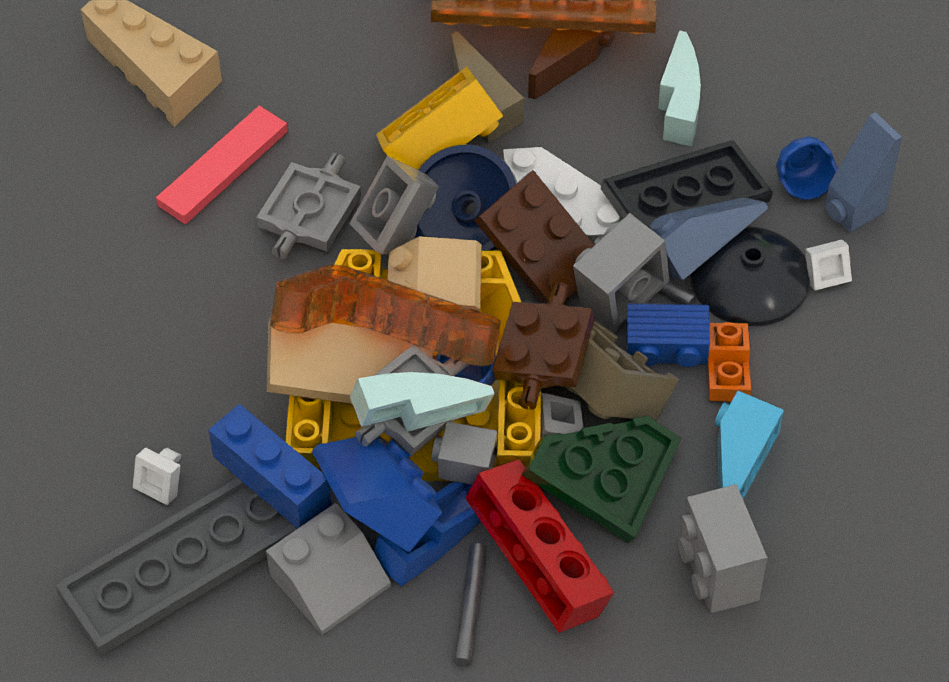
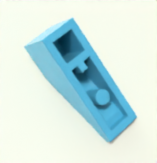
(744, 439)

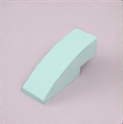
(680, 93)
(418, 398)

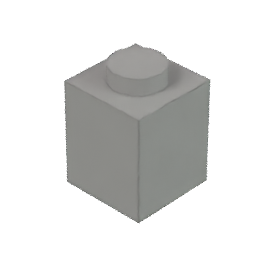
(464, 452)

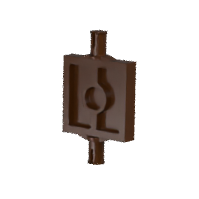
(543, 345)

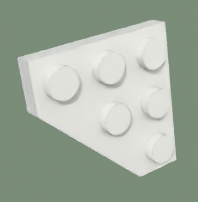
(573, 189)

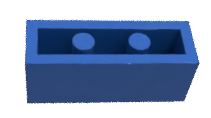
(270, 466)

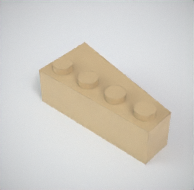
(154, 55)

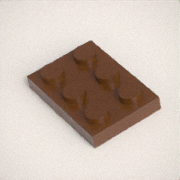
(535, 235)

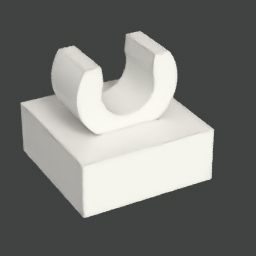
(828, 264)
(157, 474)

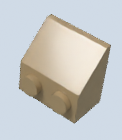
(439, 268)

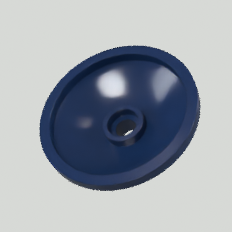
(464, 177)

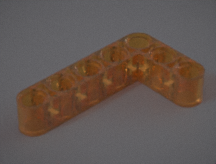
(384, 307)

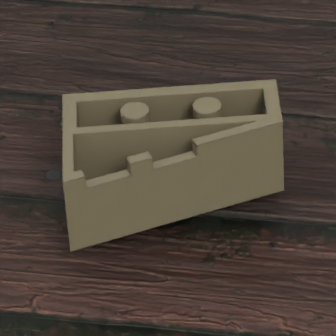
(618, 382)

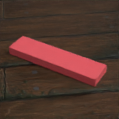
(221, 164)

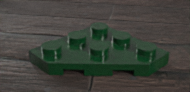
(606, 470)

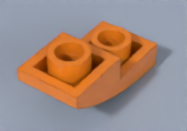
(728, 361)

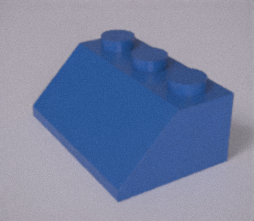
(380, 487)

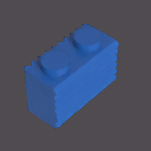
(669, 333)

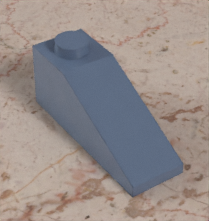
(865, 175)
(702, 231)

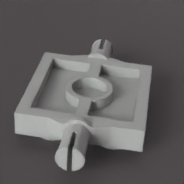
(309, 206)
(411, 360)

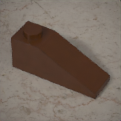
(564, 56)

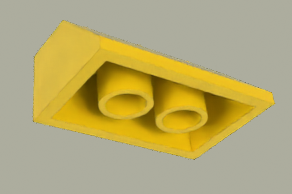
(441, 120)

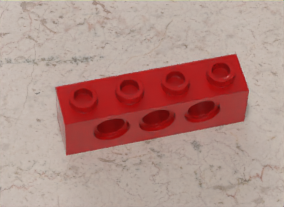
(539, 546)

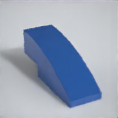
(447, 531)

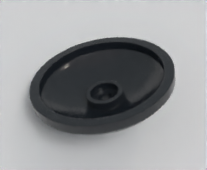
(753, 290)

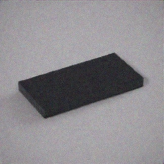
(686, 183)

